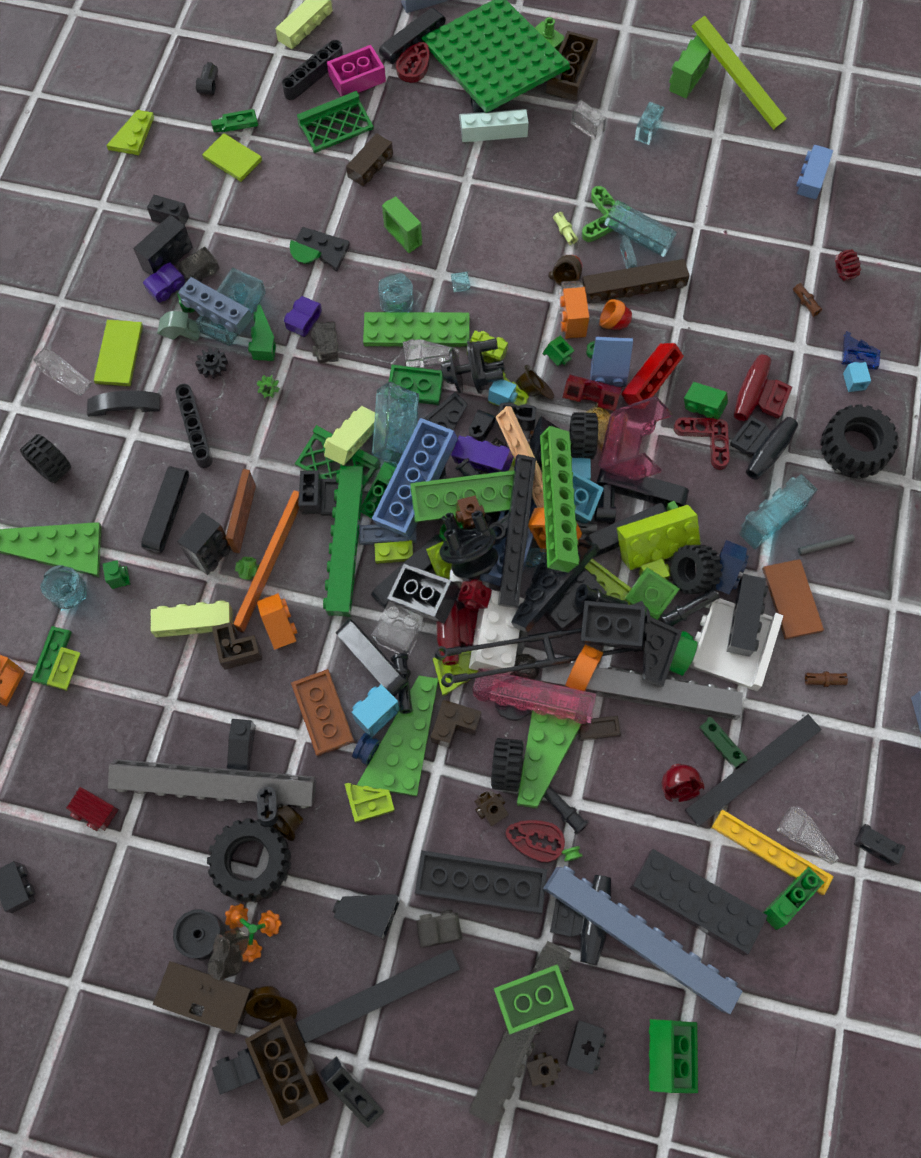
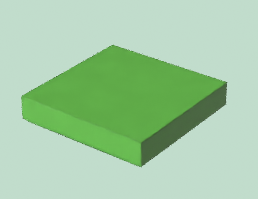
(653, 591)

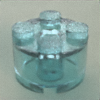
(396, 293)
(63, 587)

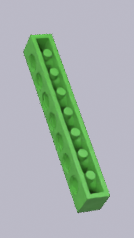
(559, 500)

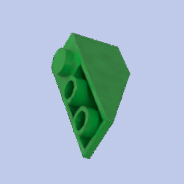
(263, 342)
(377, 489)
(793, 898)

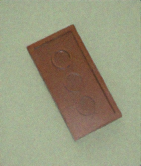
(241, 511)
(793, 599)
(322, 712)

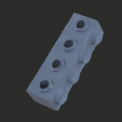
(215, 306)

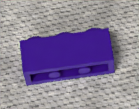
(482, 455)

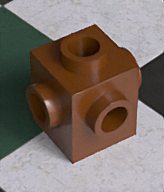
(465, 508)

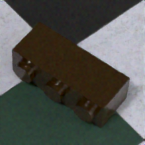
(369, 160)

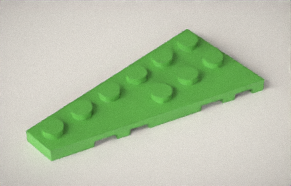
(56, 545)
(545, 749)
(401, 753)

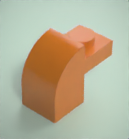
(584, 668)

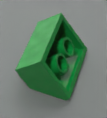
(673, 1056)

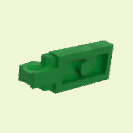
(235, 121)

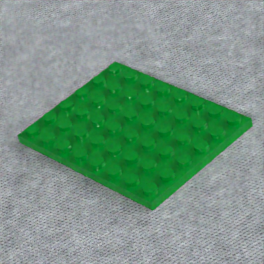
(495, 54)

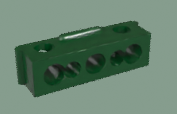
(722, 743)

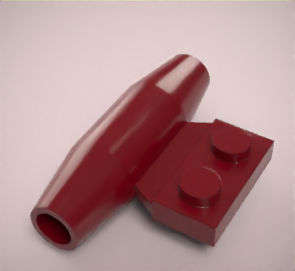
(758, 390)
(457, 629)

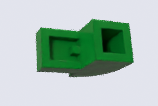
(684, 654)

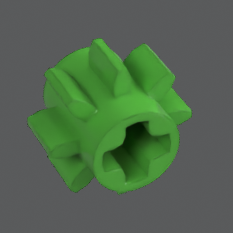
(266, 390)
(246, 568)

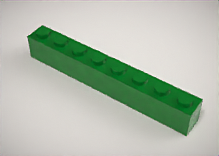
(345, 541)

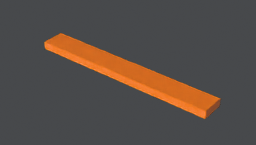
(267, 563)

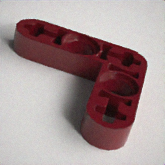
(710, 431)

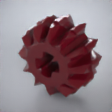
(847, 265)

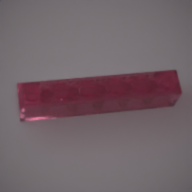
(536, 696)

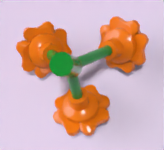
(268, 924)

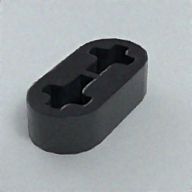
(272, 806)

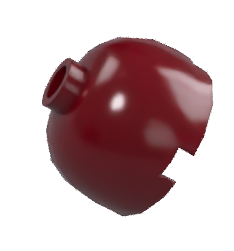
(681, 782)

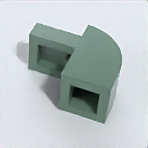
(177, 323)

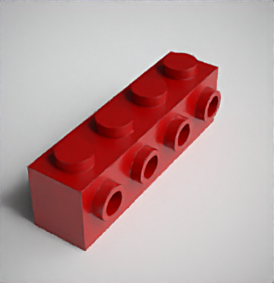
(653, 373)

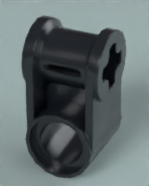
(481, 425)

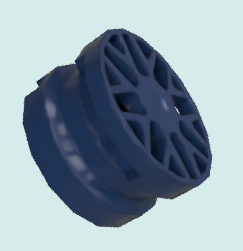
(365, 748)

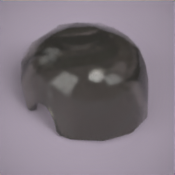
(523, 659)

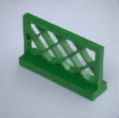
(329, 111)
(362, 457)

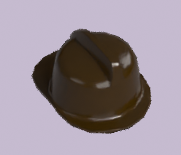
(533, 384)
(287, 822)
(270, 1005)

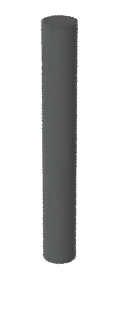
(826, 544)

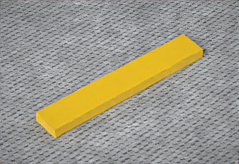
(767, 848)

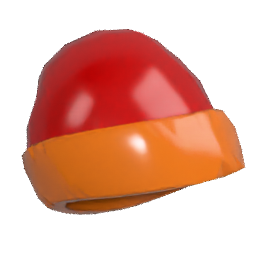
(615, 315)

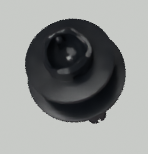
(481, 371)
(469, 549)

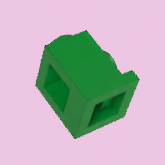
(559, 351)
(116, 574)

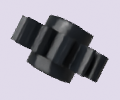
(211, 362)

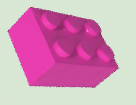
(356, 71)

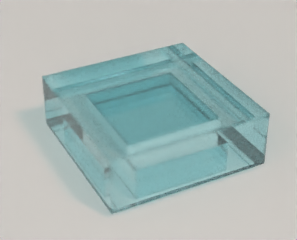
(460, 281)

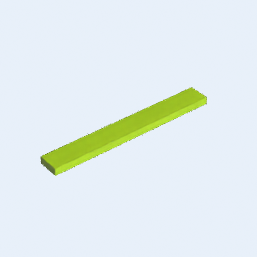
(738, 72)

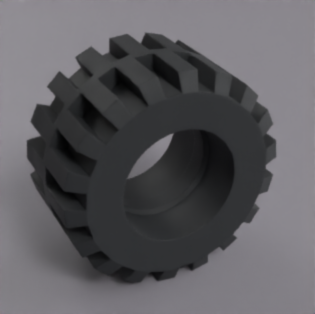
(583, 434)
(45, 458)
(707, 569)
(507, 764)

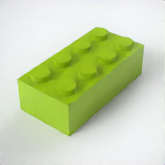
(658, 536)

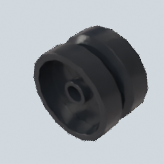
(188, 928)

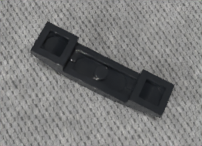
(123, 400)

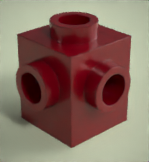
(474, 594)

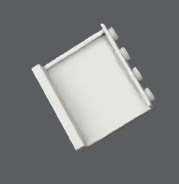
(713, 643)

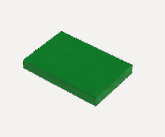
(423, 381)

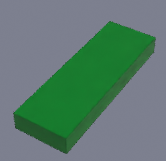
(56, 639)

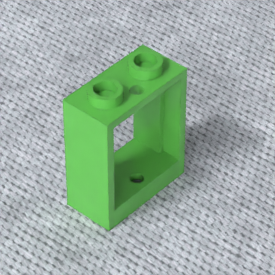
(402, 224)

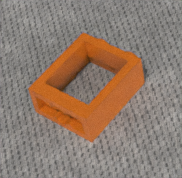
(10, 677)

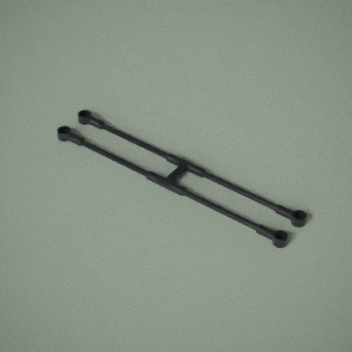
(549, 662)

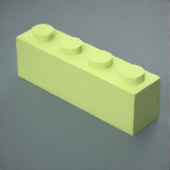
(302, 21)
(350, 436)
(189, 619)

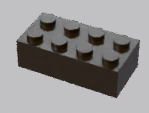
(580, 53)
(286, 1069)

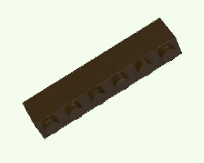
(636, 281)

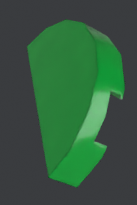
(303, 253)

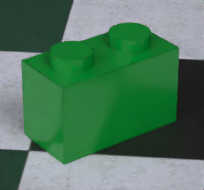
(706, 400)

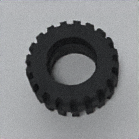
(872, 425)
(226, 845)

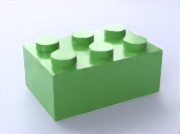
(690, 67)
(533, 999)

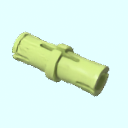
(565, 228)

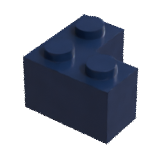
(733, 561)

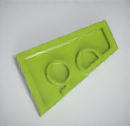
(133, 133)
(460, 668)

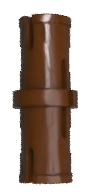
(814, 308)
(826, 679)

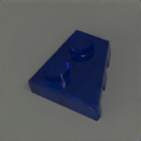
(859, 352)

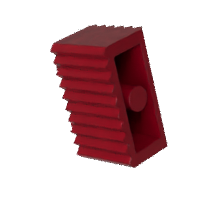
(92, 809)

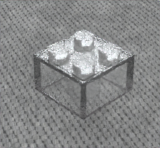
(398, 629)

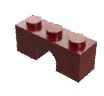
(601, 393)

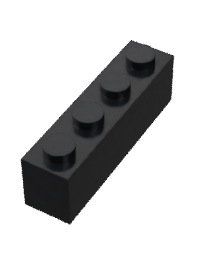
(747, 615)

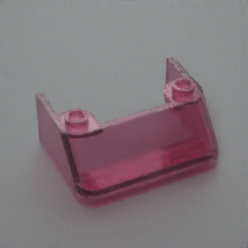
(624, 437)

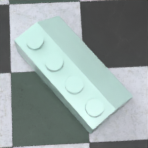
(494, 125)

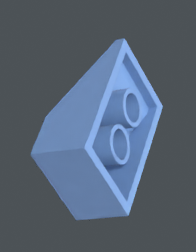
(611, 360)

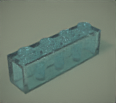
(640, 228)

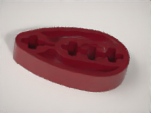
(420, 57)
(542, 829)

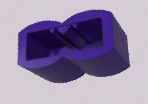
(164, 282)
(302, 316)

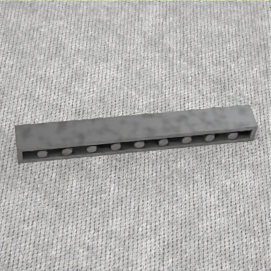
(674, 694)
(209, 782)

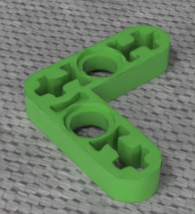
(594, 226)

